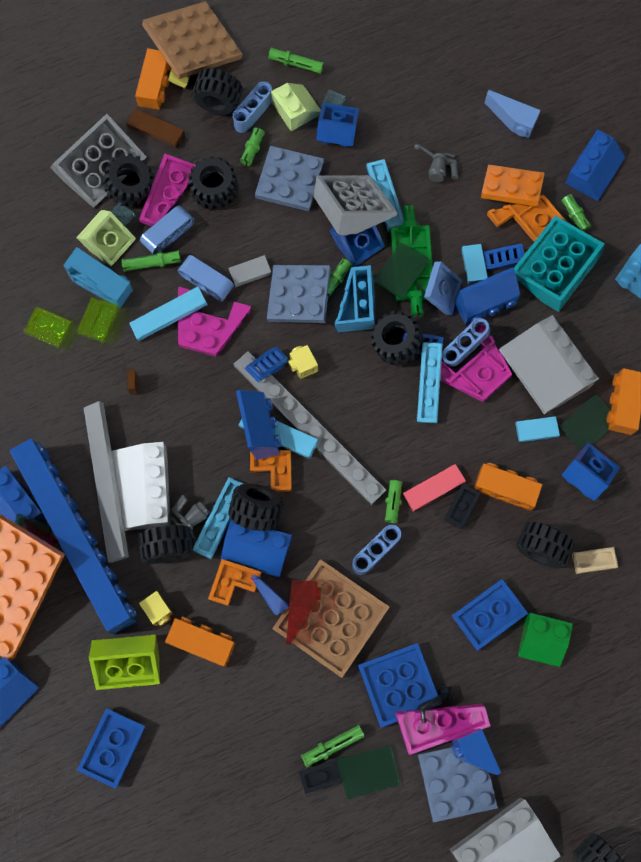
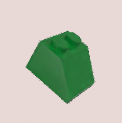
(544, 639)

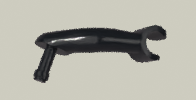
(443, 694)

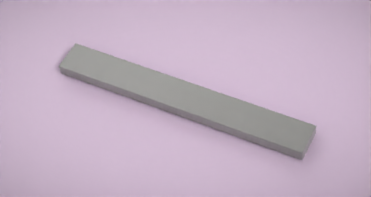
(106, 482)

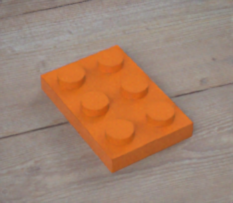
(512, 185)

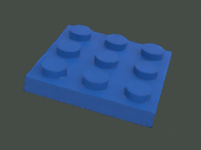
(397, 683)

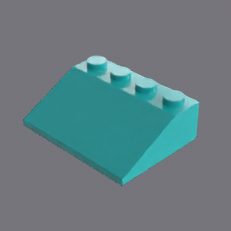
(558, 262)

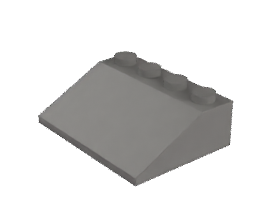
(85, 161)
(352, 202)
(548, 364)
(508, 837)

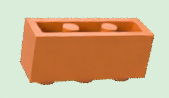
(153, 80)
(625, 402)
(507, 486)
(200, 641)

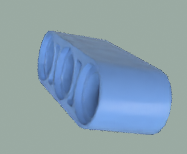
(256, 100)
(167, 230)
(205, 278)
(470, 333)
(380, 540)

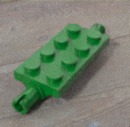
(418, 239)

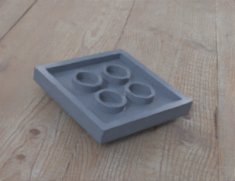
(289, 178)
(299, 293)
(454, 786)

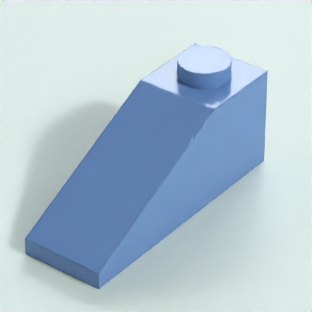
(514, 114)

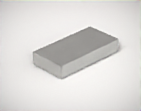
(250, 271)

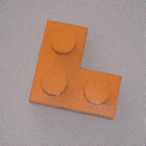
(278, 466)
(228, 577)

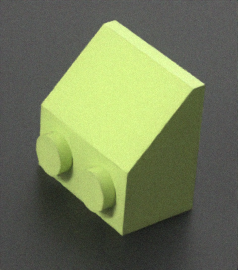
(294, 105)
(106, 237)

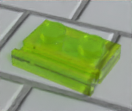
(98, 320)
(48, 327)

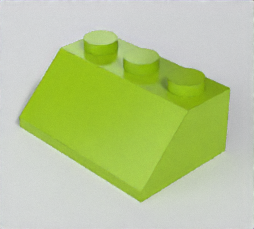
(125, 662)

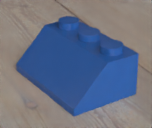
(596, 166)
(488, 296)
(258, 423)
(16, 499)
(256, 549)
(15, 688)

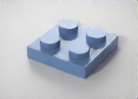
(443, 288)

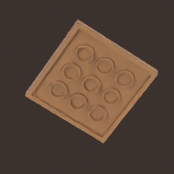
(192, 39)
(338, 622)

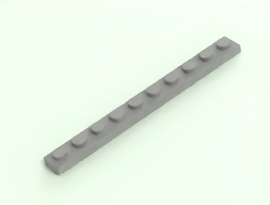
(306, 423)

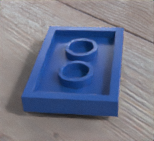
(489, 614)
(111, 748)

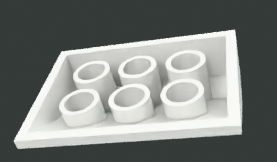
(143, 485)

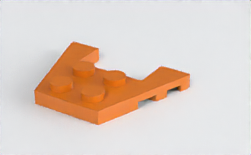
(530, 218)

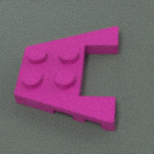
(206, 332)
(482, 373)

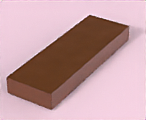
(155, 128)

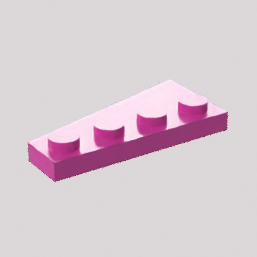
(166, 189)
(441, 725)

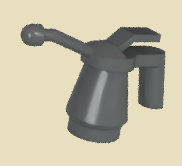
(438, 170)
(195, 515)

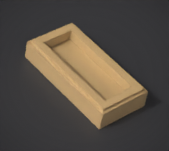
(595, 560)

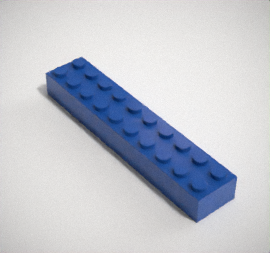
(73, 537)

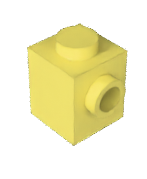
(302, 361)

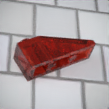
(302, 603)

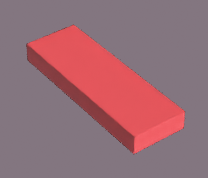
(434, 487)

